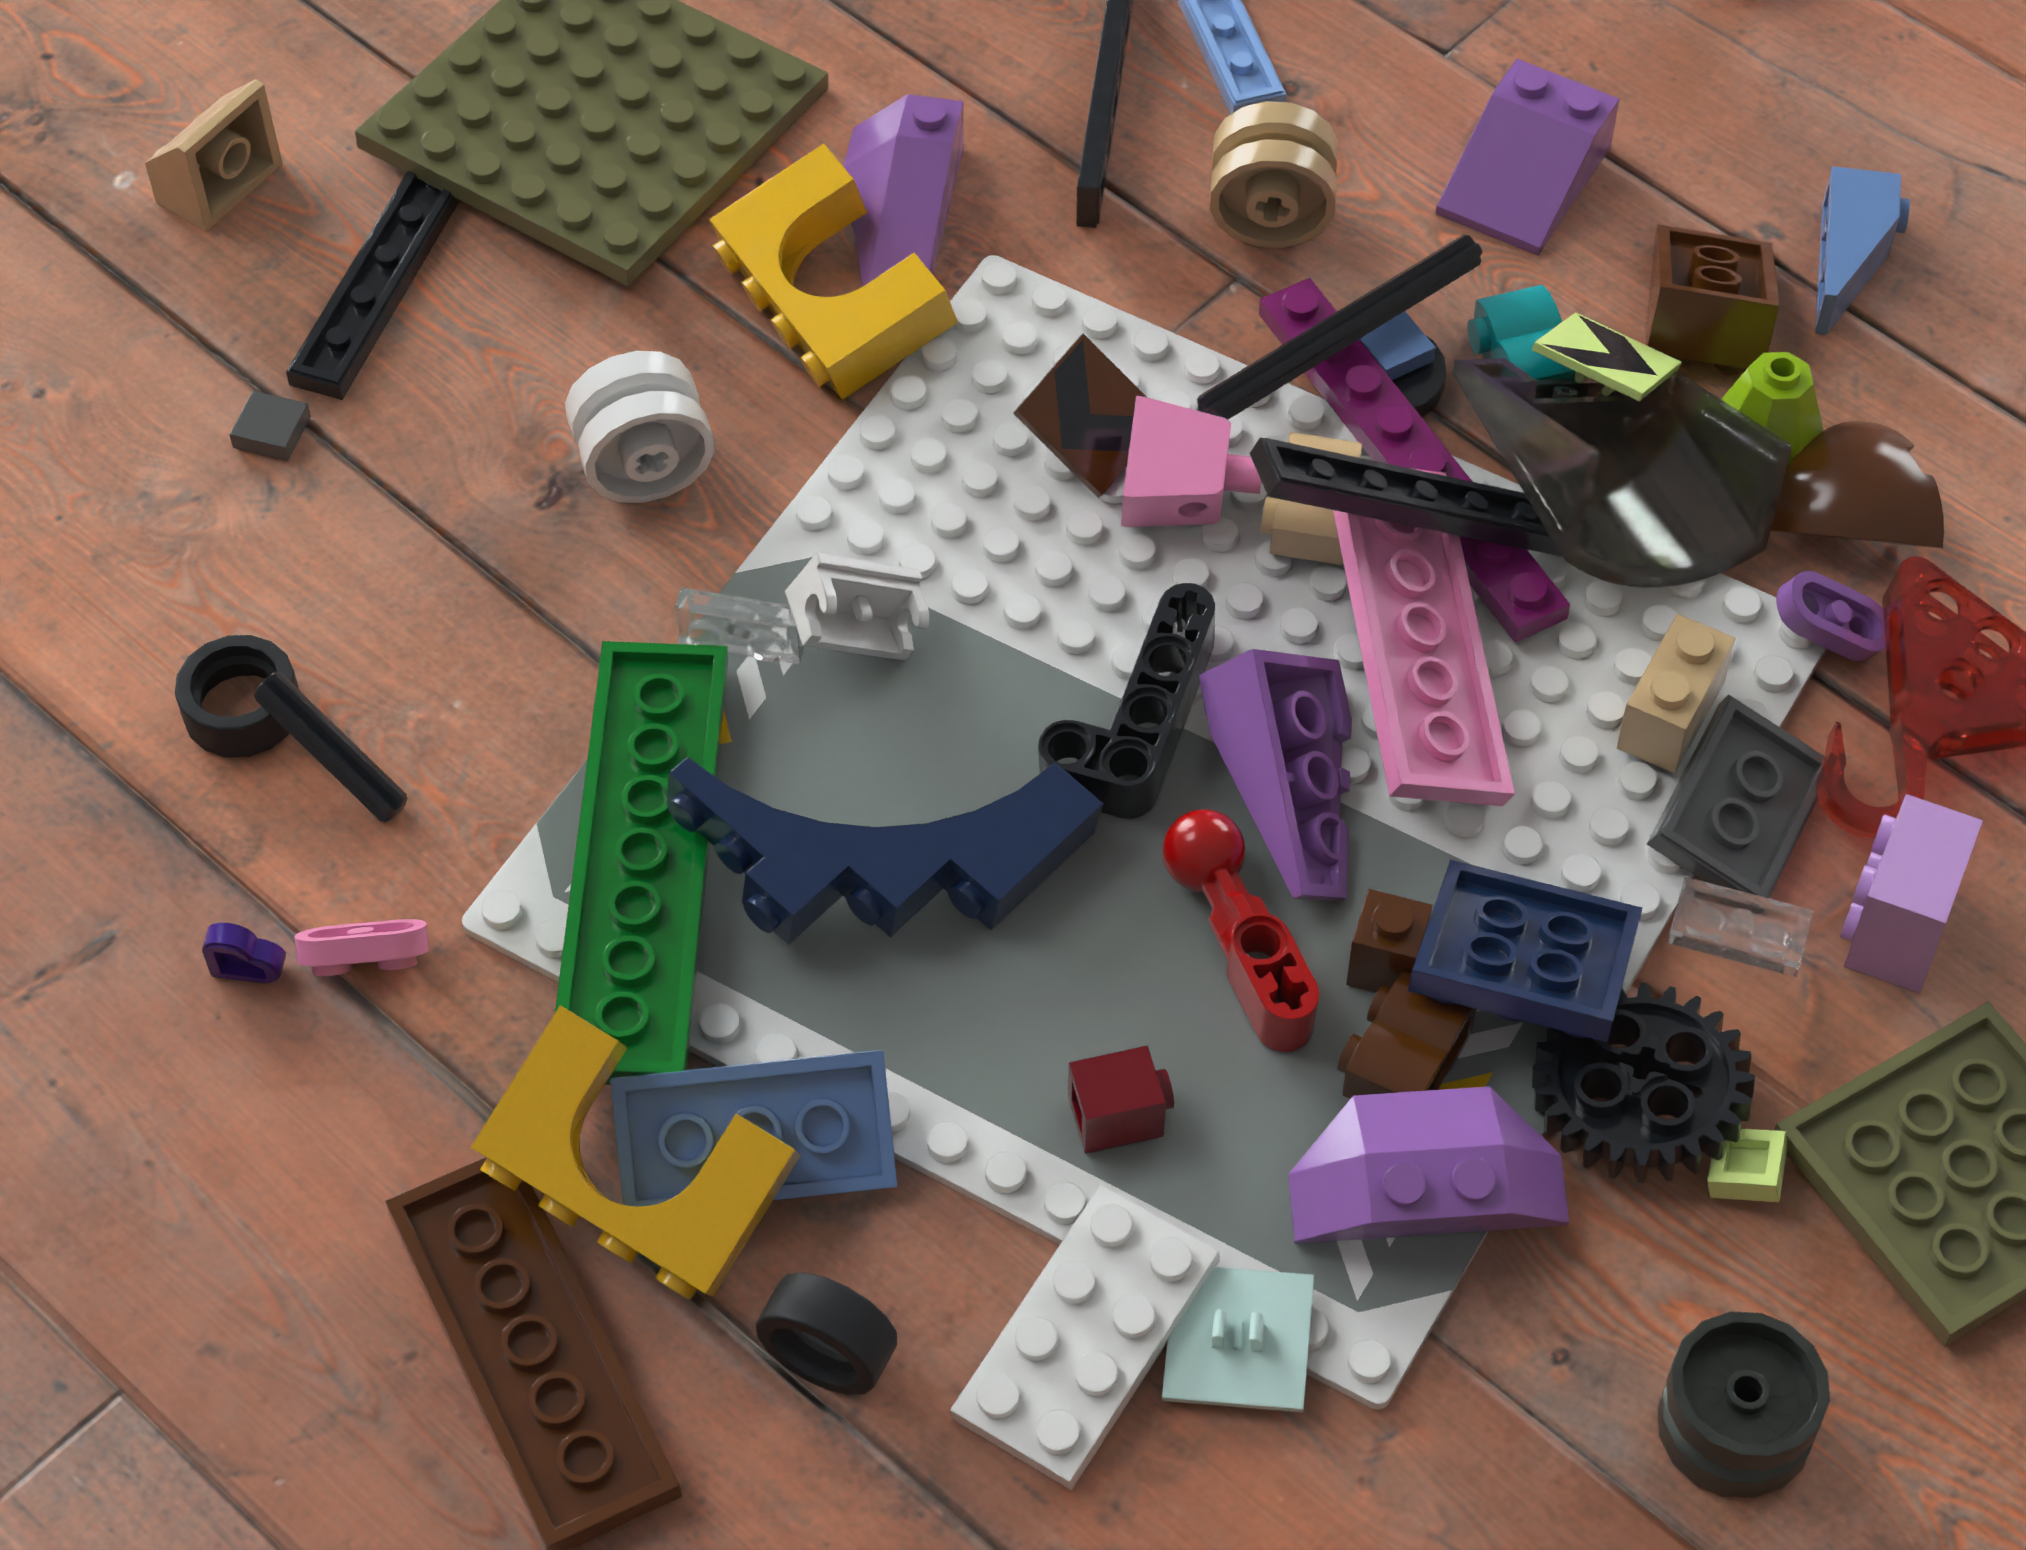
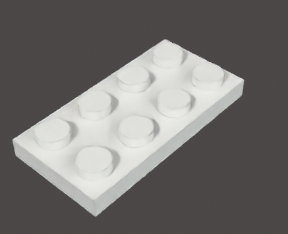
(1085, 1336)

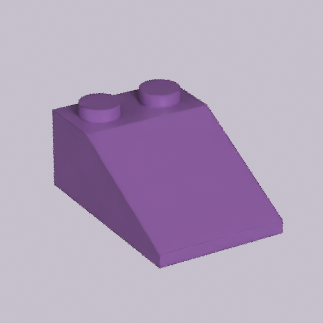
(1529, 156)

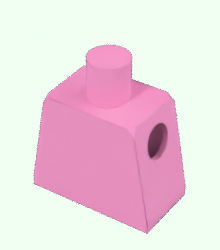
(1180, 467)

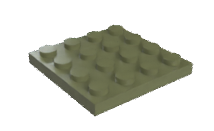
(1931, 1168)

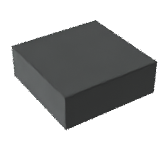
(270, 425)

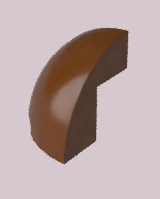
(1860, 486)

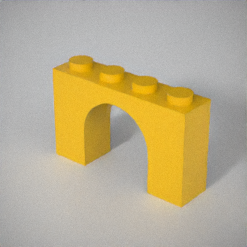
(846, 335)
(538, 1137)

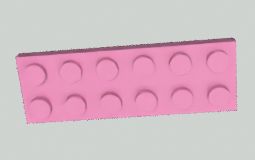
(1424, 662)

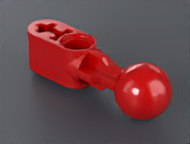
(1206, 855)

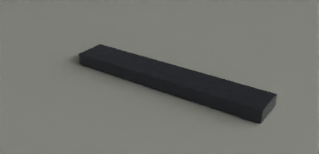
(1102, 112)
(371, 288)
(1399, 495)

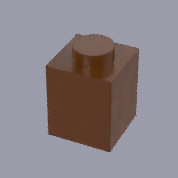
(1386, 939)

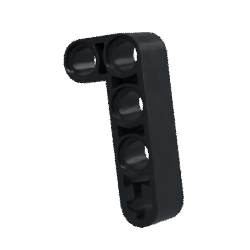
(1147, 699)

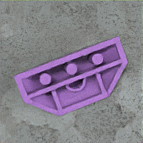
(1426, 1169)

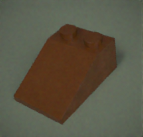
(1711, 298)

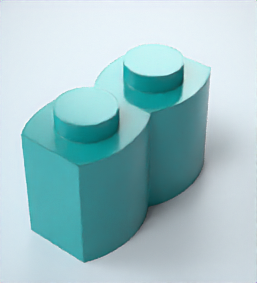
(1509, 326)

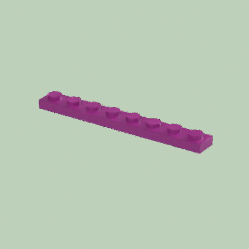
(1395, 434)

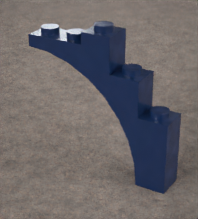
(887, 872)

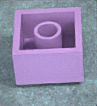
(1908, 891)

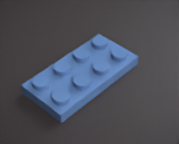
(821, 1106)

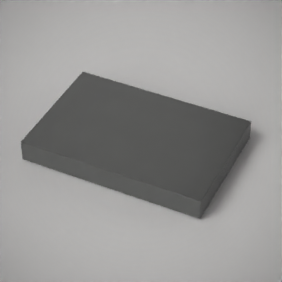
(1740, 802)

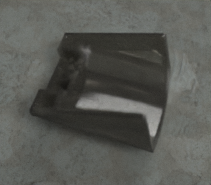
(1632, 485)

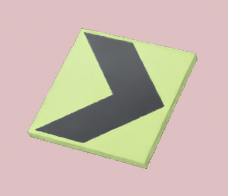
(1606, 357)

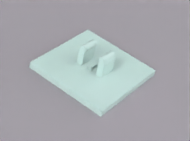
(1243, 1342)

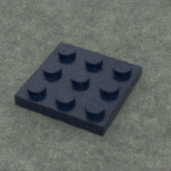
(1526, 951)

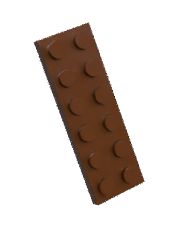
(533, 1355)

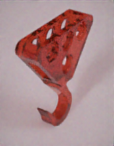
(1922, 661)

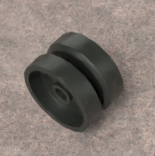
(1743, 1404)

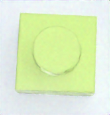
(1750, 1167)

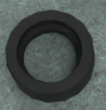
(219, 662)
(826, 1333)

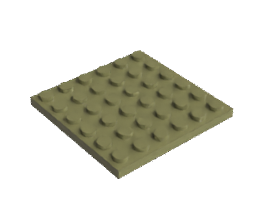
(594, 121)

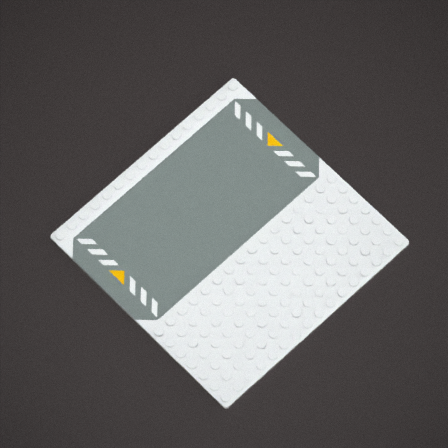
(1039, 624)

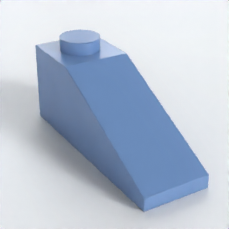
(1856, 236)

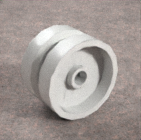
(639, 427)

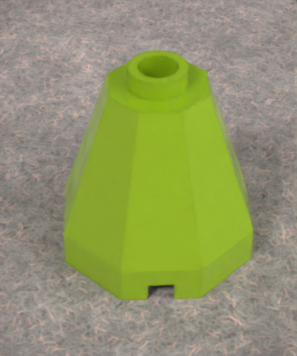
(1780, 397)

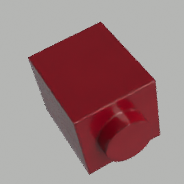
(1118, 1098)

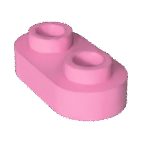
(336, 947)

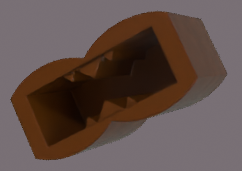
(1406, 1045)

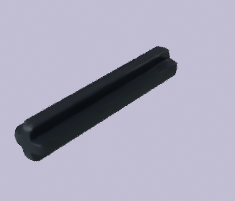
(330, 746)

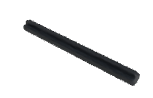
(1341, 329)

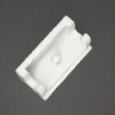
(857, 606)

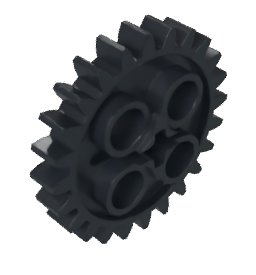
(1646, 1083)

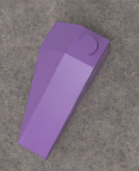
(906, 176)
(1282, 738)

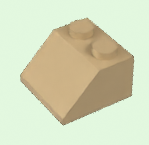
(217, 158)

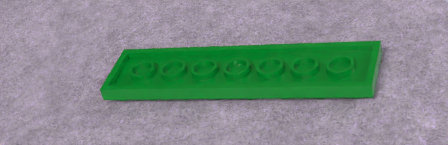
(635, 869)

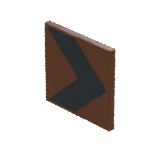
(1084, 414)

